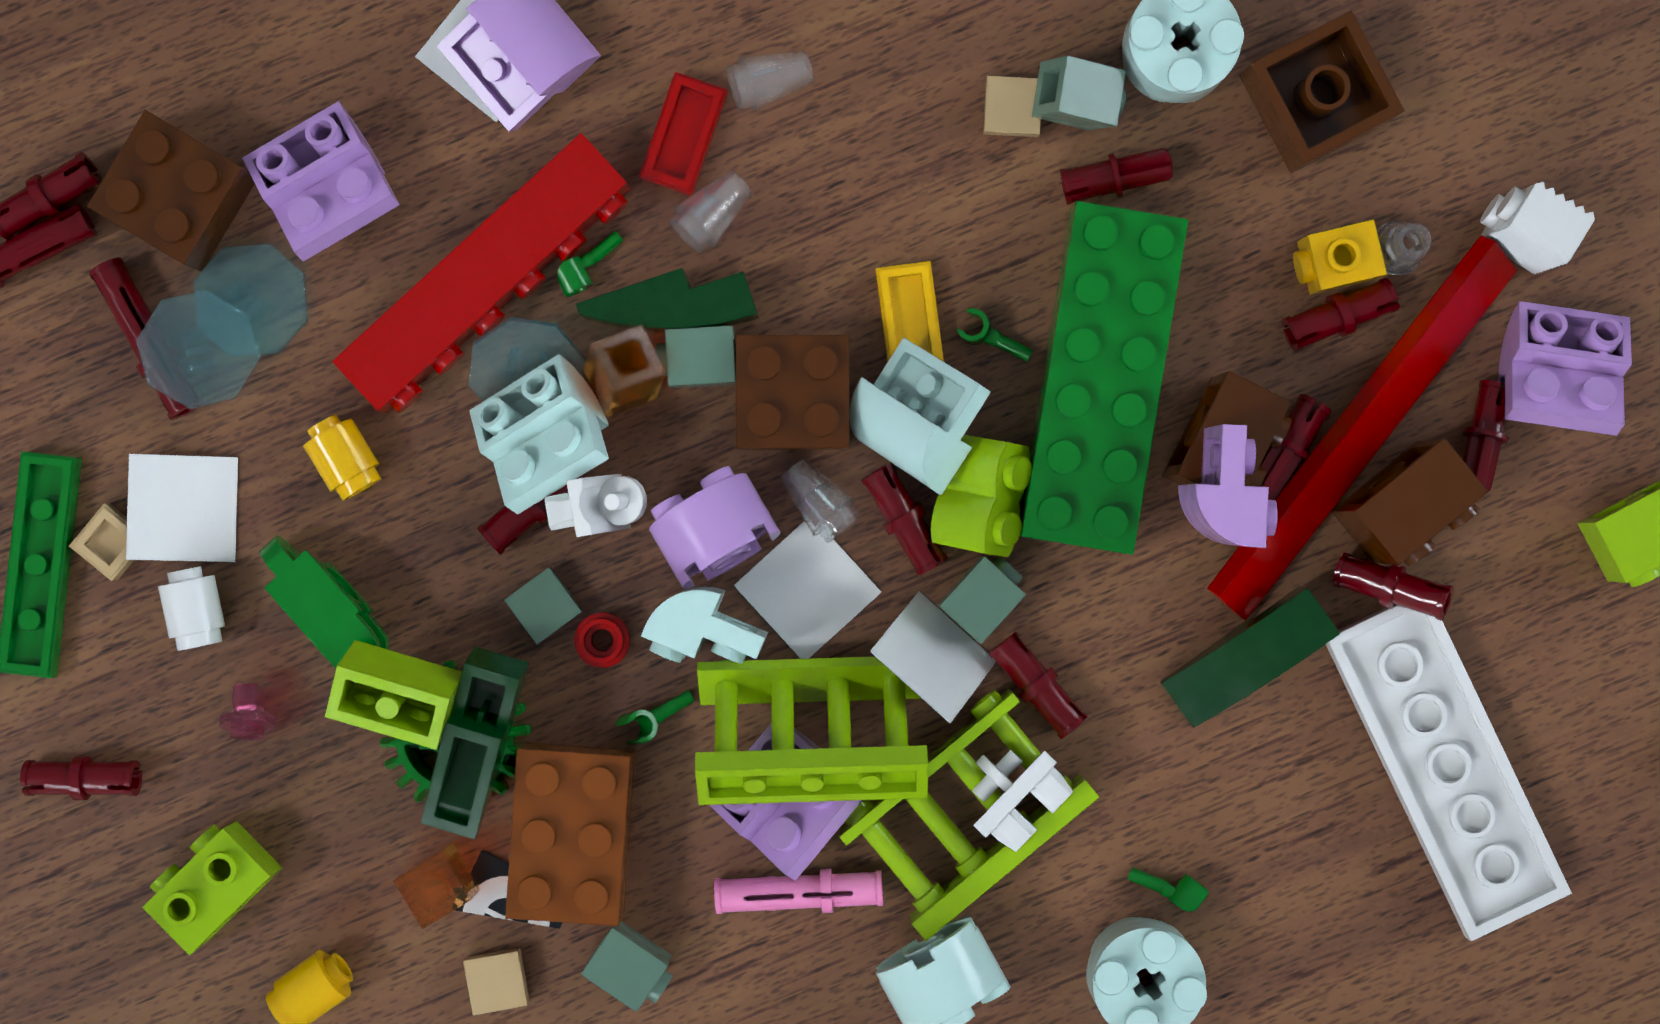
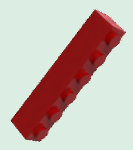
(483, 275)

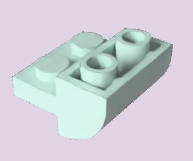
(917, 414)
(541, 432)
(690, 618)

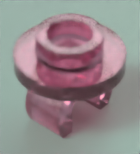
(248, 719)

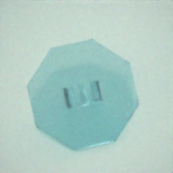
(261, 286)
(197, 349)
(516, 350)

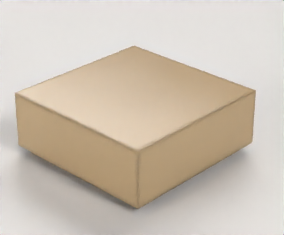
(1010, 107)
(104, 542)
(496, 981)

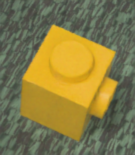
(1339, 257)

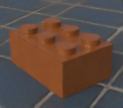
(570, 834)

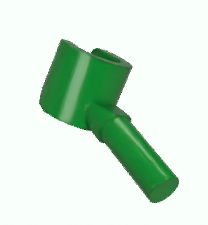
(573, 274)
(994, 337)
(650, 719)
(1186, 895)

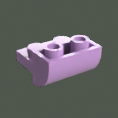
(517, 55)
(321, 181)
(1565, 367)
(1222, 503)
(789, 831)

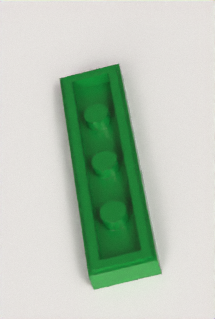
(39, 564)

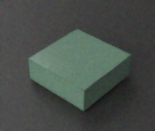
(543, 605)

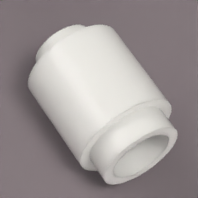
(192, 608)

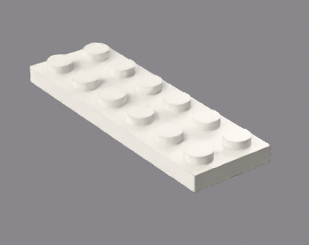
(1448, 768)

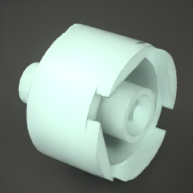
(1193, 70)
(1138, 944)
(942, 976)

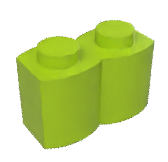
(983, 498)

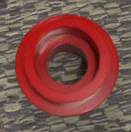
(584, 640)

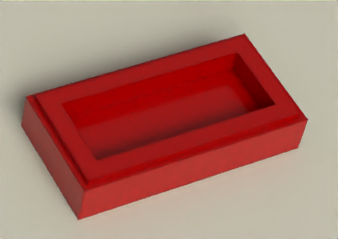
(683, 134)

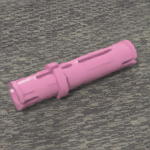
(808, 891)

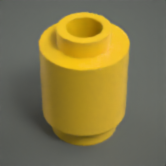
(342, 457)
(310, 989)

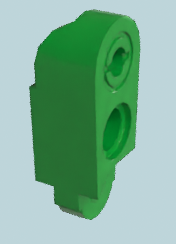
(320, 601)

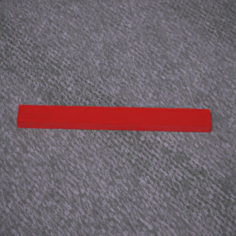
(1366, 424)

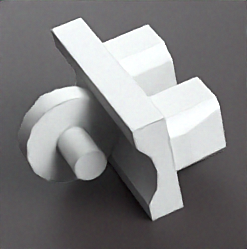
(597, 505)
(1002, 818)

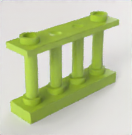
(807, 774)
(976, 867)

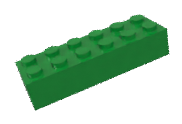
(1102, 377)

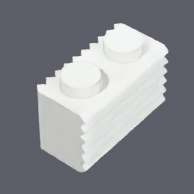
(1536, 227)

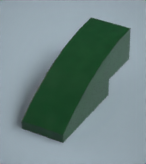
(672, 304)
(1250, 656)
(474, 742)

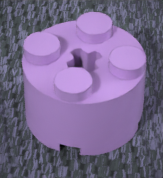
(712, 527)

